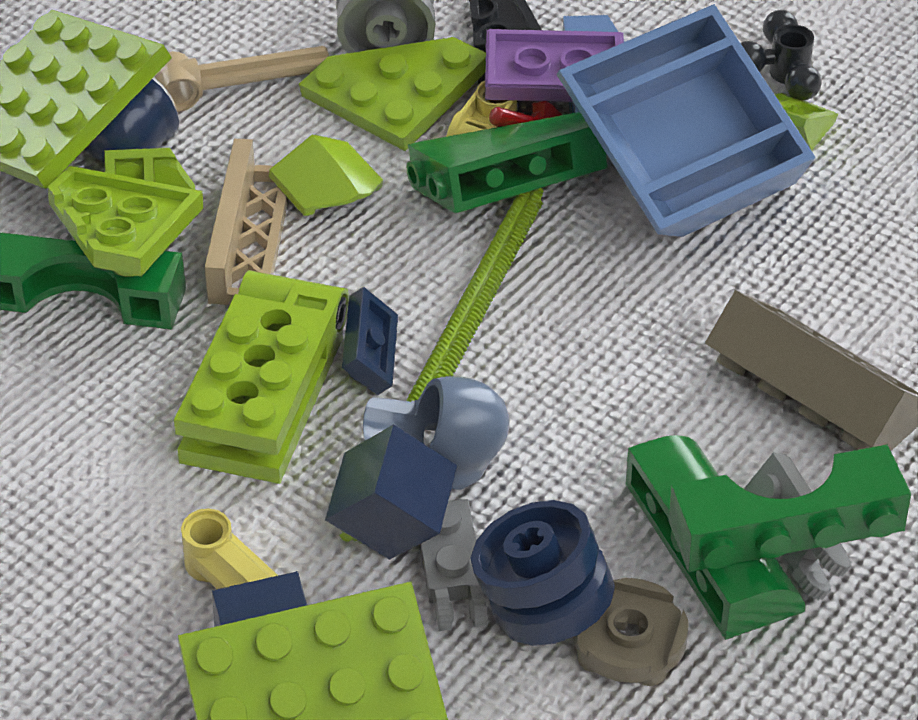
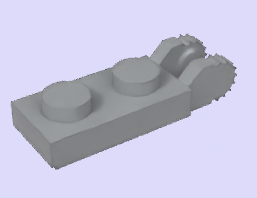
(782, 480)
(450, 569)

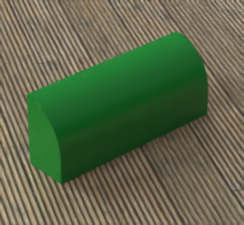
(735, 596)

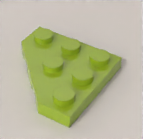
(396, 88)
(120, 218)

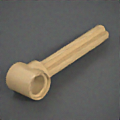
(187, 79)

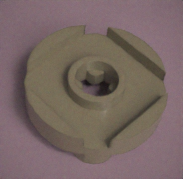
(641, 657)

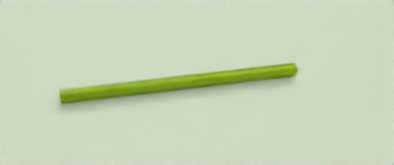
(478, 295)

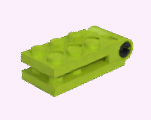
(261, 376)

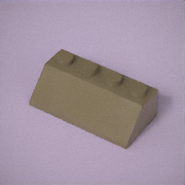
(815, 372)

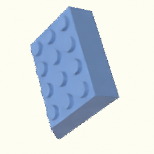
(688, 122)

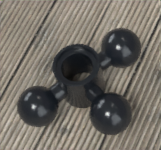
(789, 55)

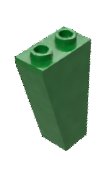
(503, 161)

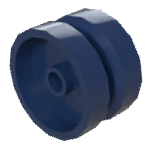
(543, 572)

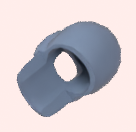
(466, 419)

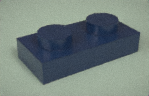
(370, 341)

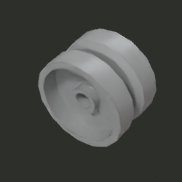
(383, 23)

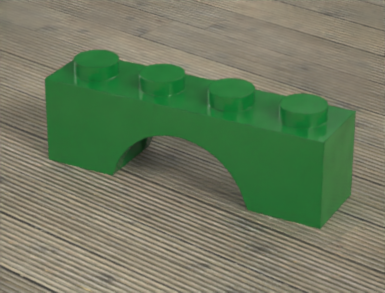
(43, 267)
(727, 525)

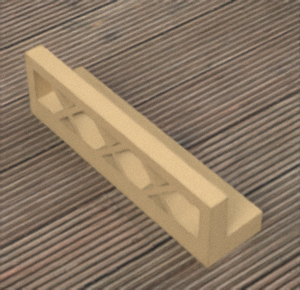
(234, 231)

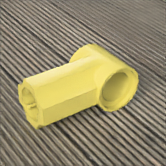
(216, 553)

